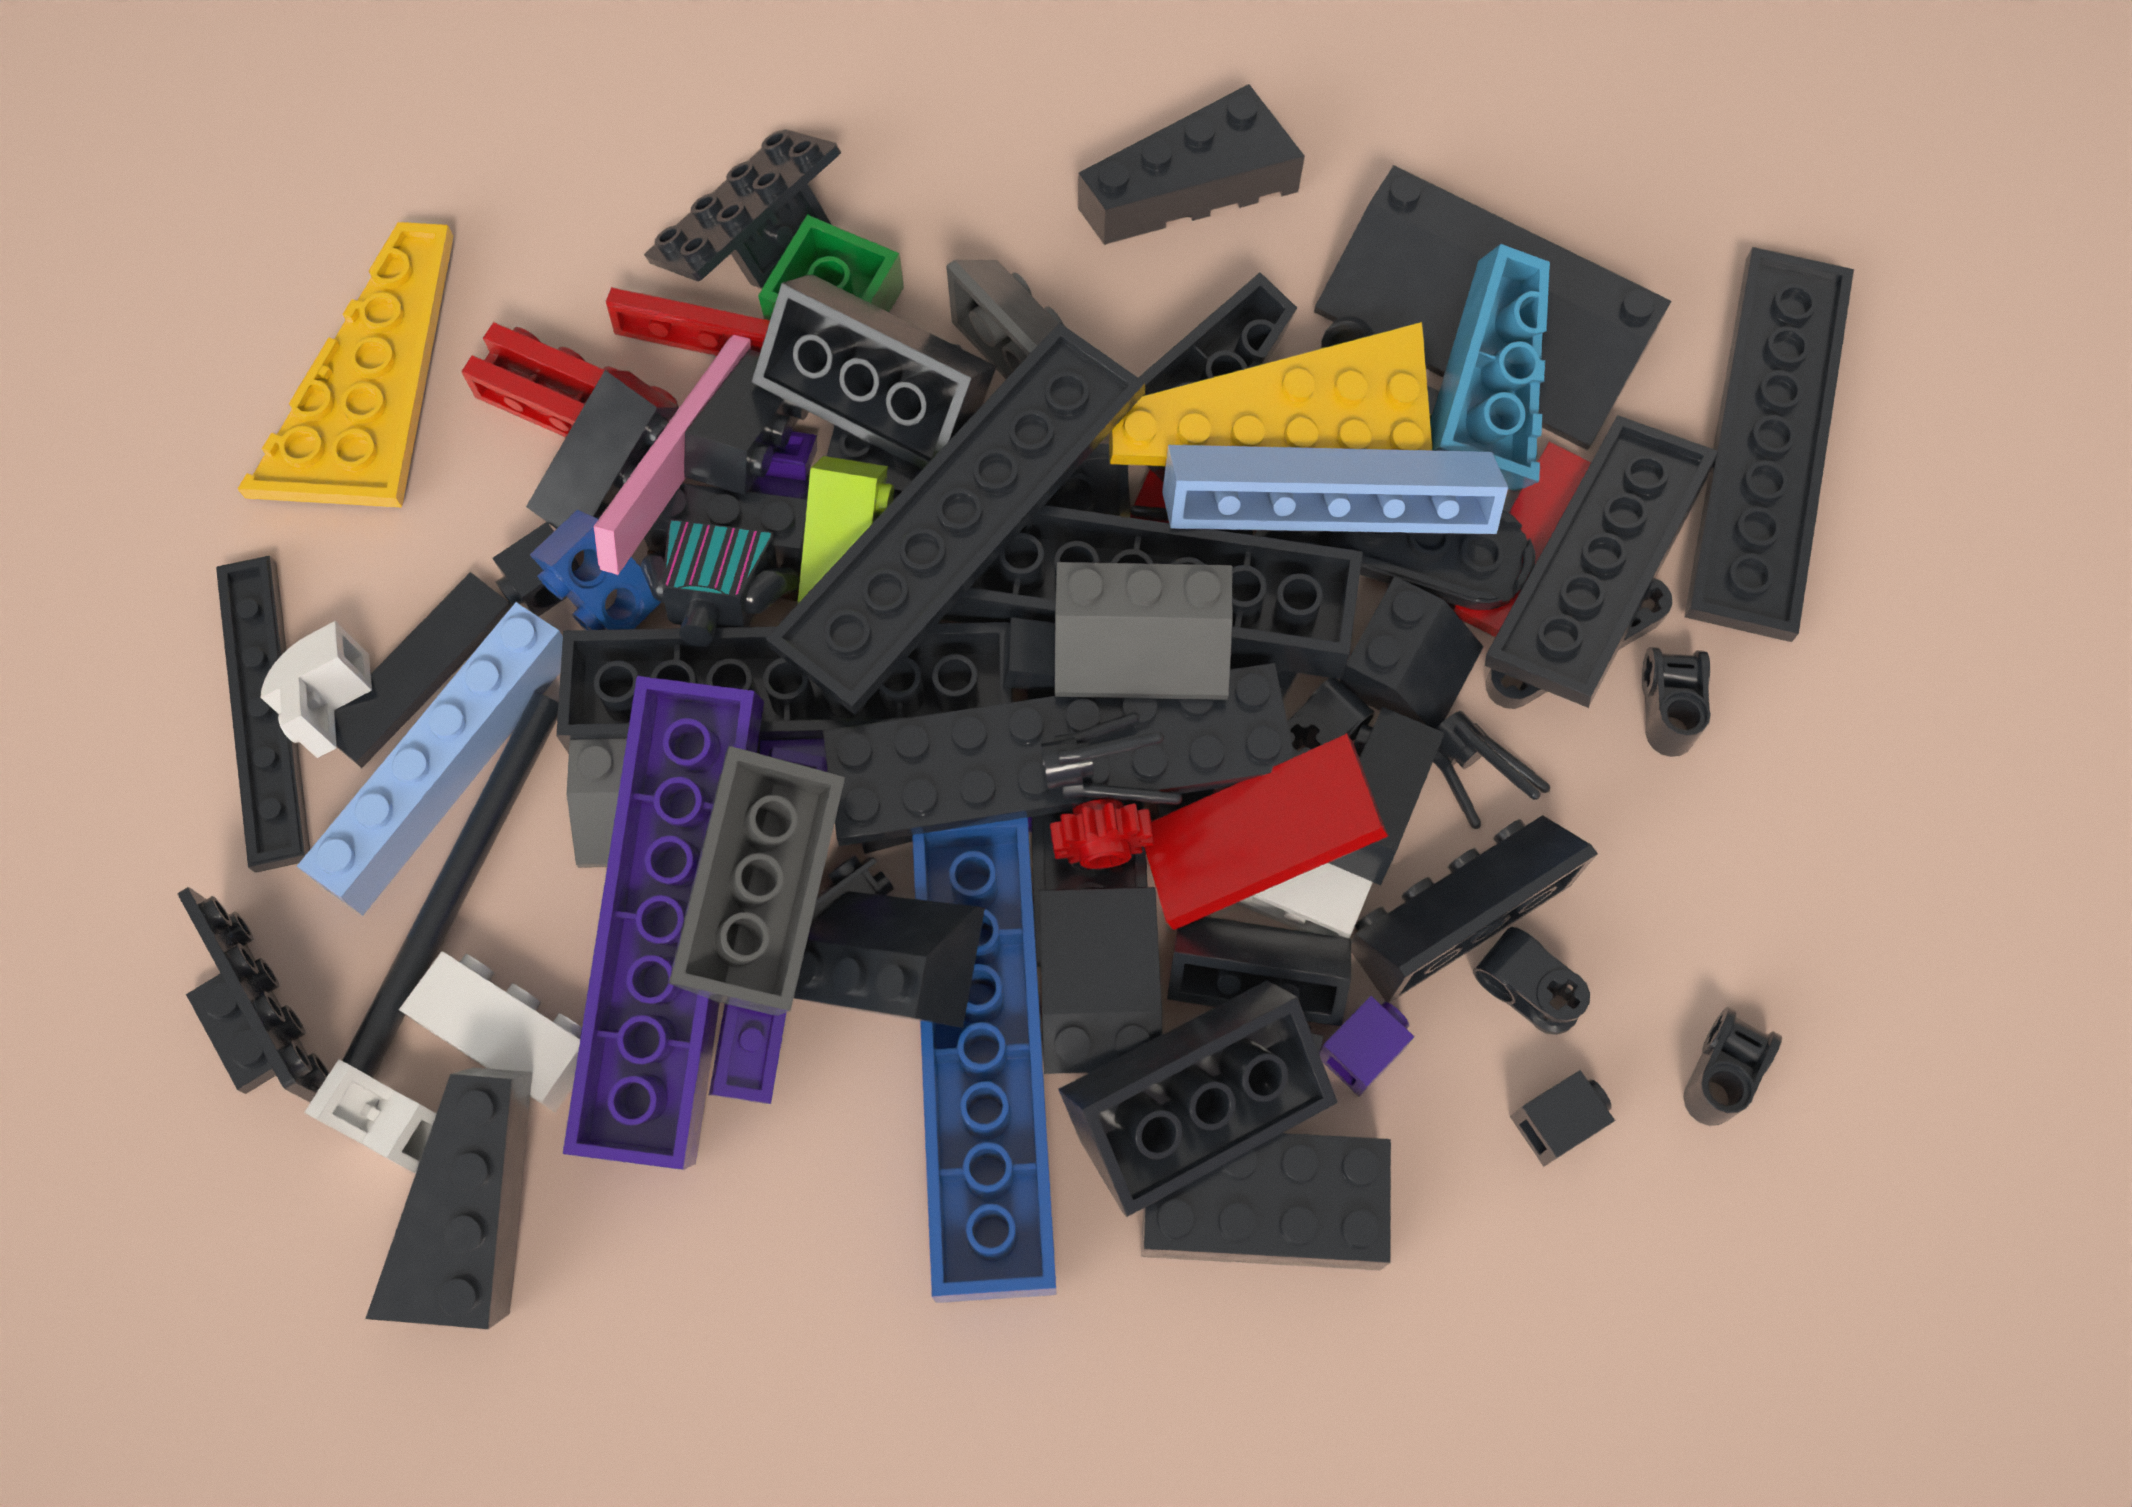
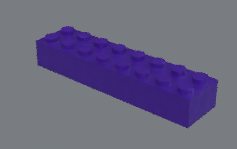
(643, 1039)

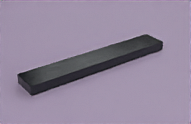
(265, 756)

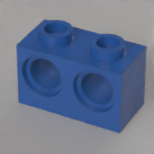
(588, 584)

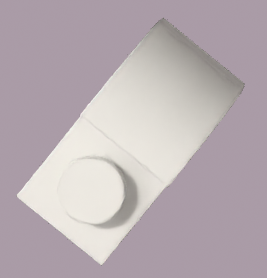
(313, 682)
(373, 1115)

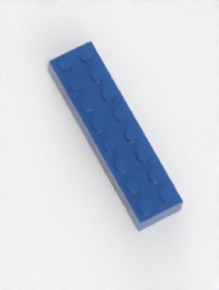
(987, 1080)

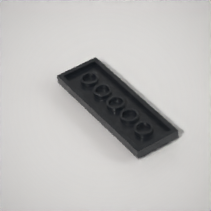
(1601, 561)

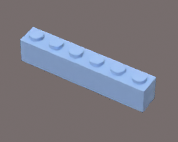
(1333, 489)
(435, 760)

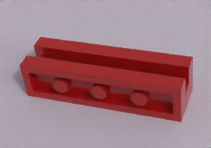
(534, 379)

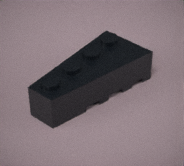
(1193, 166)
(1229, 340)
(462, 1212)

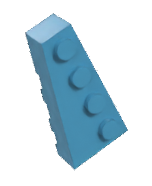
(1497, 367)

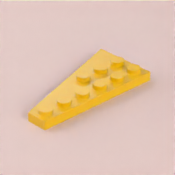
(366, 388)
(1333, 397)

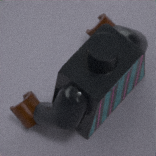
(716, 577)

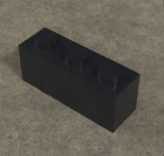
(739, 431)
(602, 447)
(1396, 765)
(1227, 957)

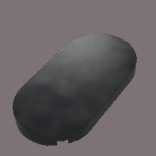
(1456, 567)

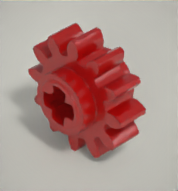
(1101, 833)

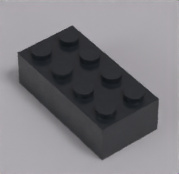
(1283, 1205)

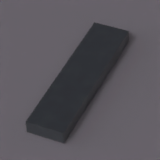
(418, 668)

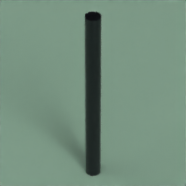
(452, 884)

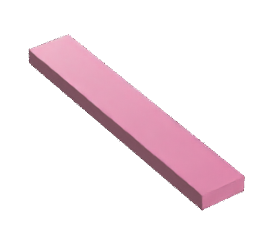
(660, 470)

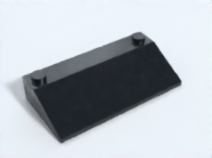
(1417, 263)

